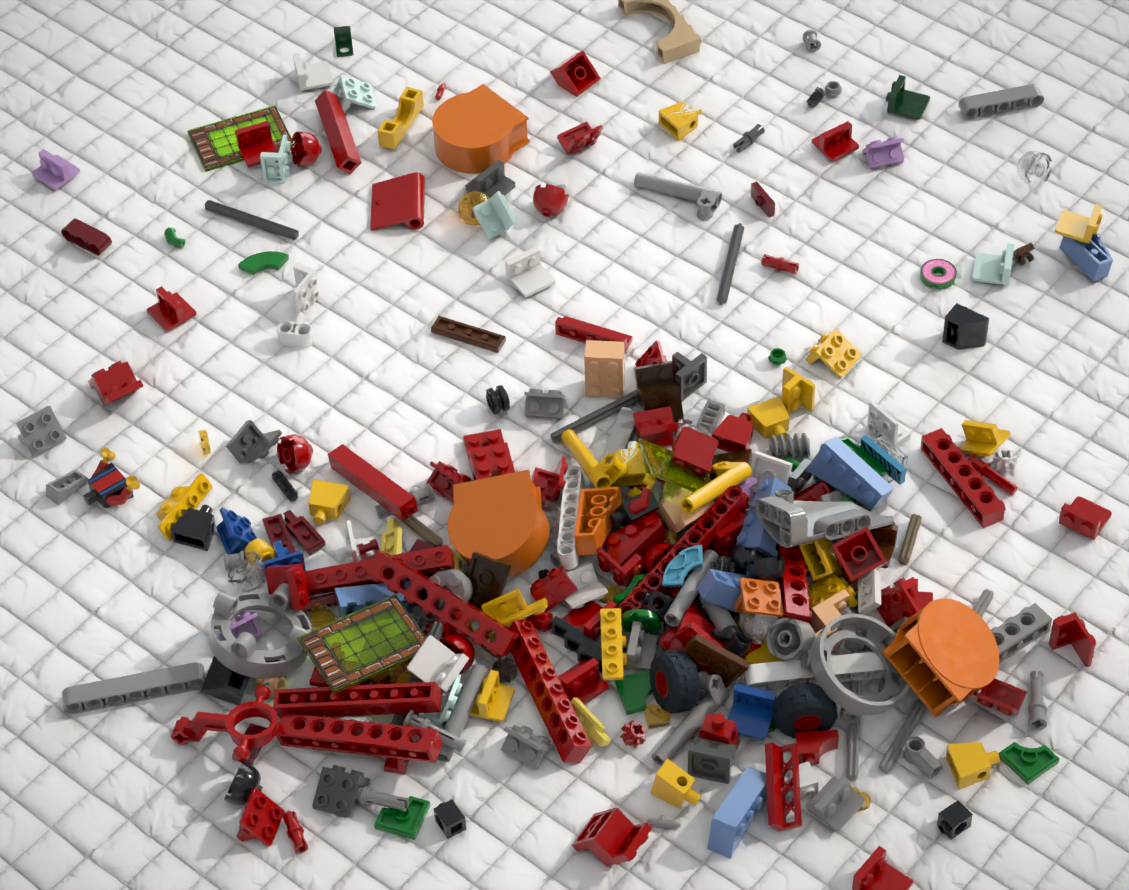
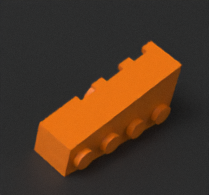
(594, 518)

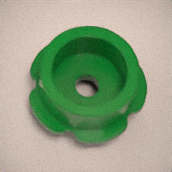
(777, 356)

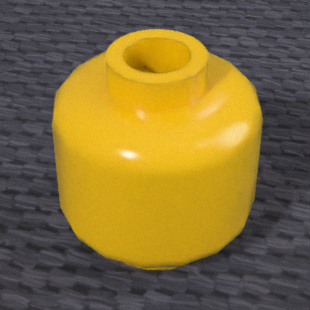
(261, 548)

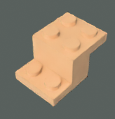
(674, 516)
(827, 611)

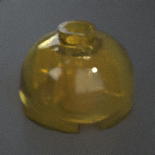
(466, 204)

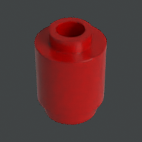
(542, 621)

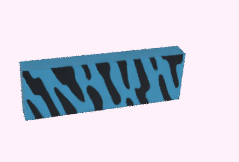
(895, 469)

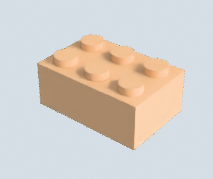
(604, 368)

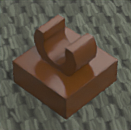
(1022, 252)

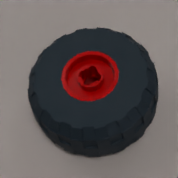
(675, 681)
(804, 709)

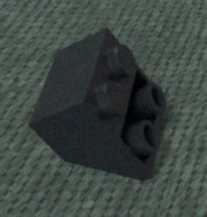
(965, 328)
(224, 683)

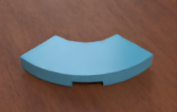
(681, 565)

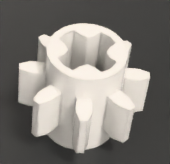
(1005, 460)

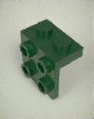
(906, 102)

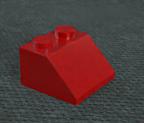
(575, 74)
(858, 555)

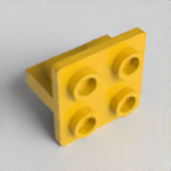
(797, 391)
(982, 438)
(493, 699)

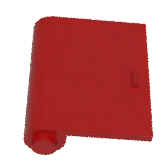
(398, 202)

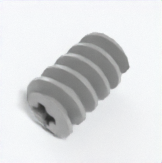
(789, 445)

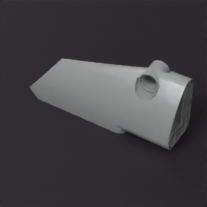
(803, 522)

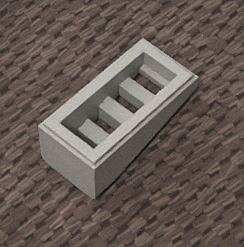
(713, 409)
(59, 489)

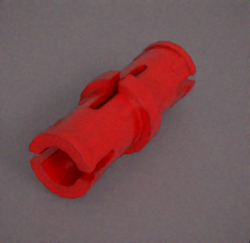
(780, 264)
(295, 832)

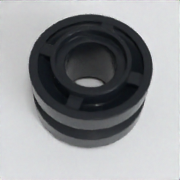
(497, 399)

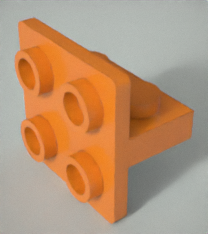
(759, 598)

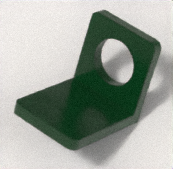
(343, 40)

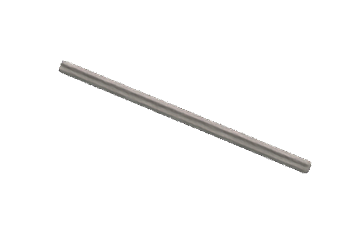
(920, 708)
(854, 729)

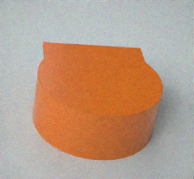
(477, 130)
(500, 520)
(944, 653)

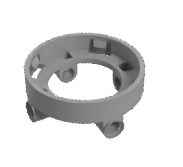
(857, 632)
(240, 653)

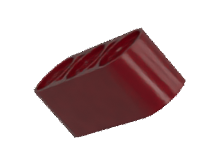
(86, 237)

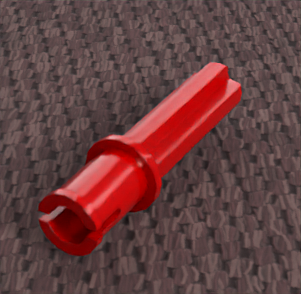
(985, 469)

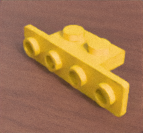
(181, 500)
(512, 607)
(612, 644)

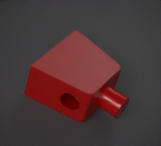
(734, 433)
(720, 729)

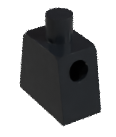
(195, 528)

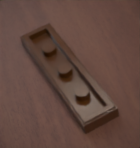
(468, 334)

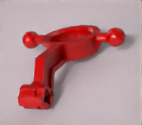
(193, 730)

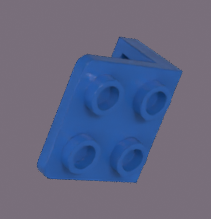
(752, 711)

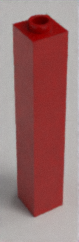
(337, 131)
(372, 482)

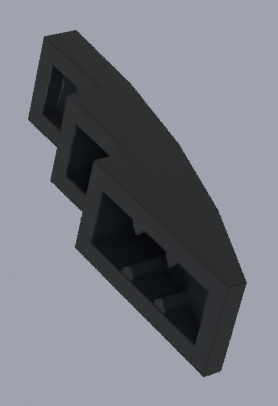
(577, 641)

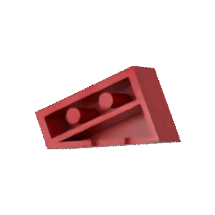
(636, 537)

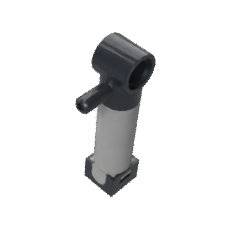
(725, 627)

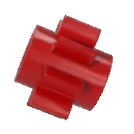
(633, 734)

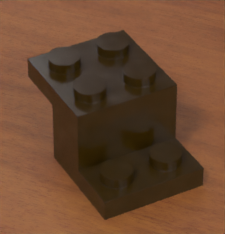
(658, 388)

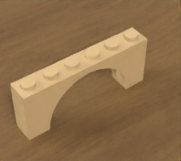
(681, 40)

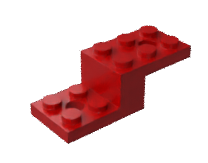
(488, 454)

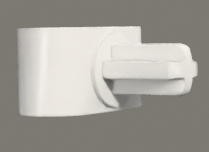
(295, 333)

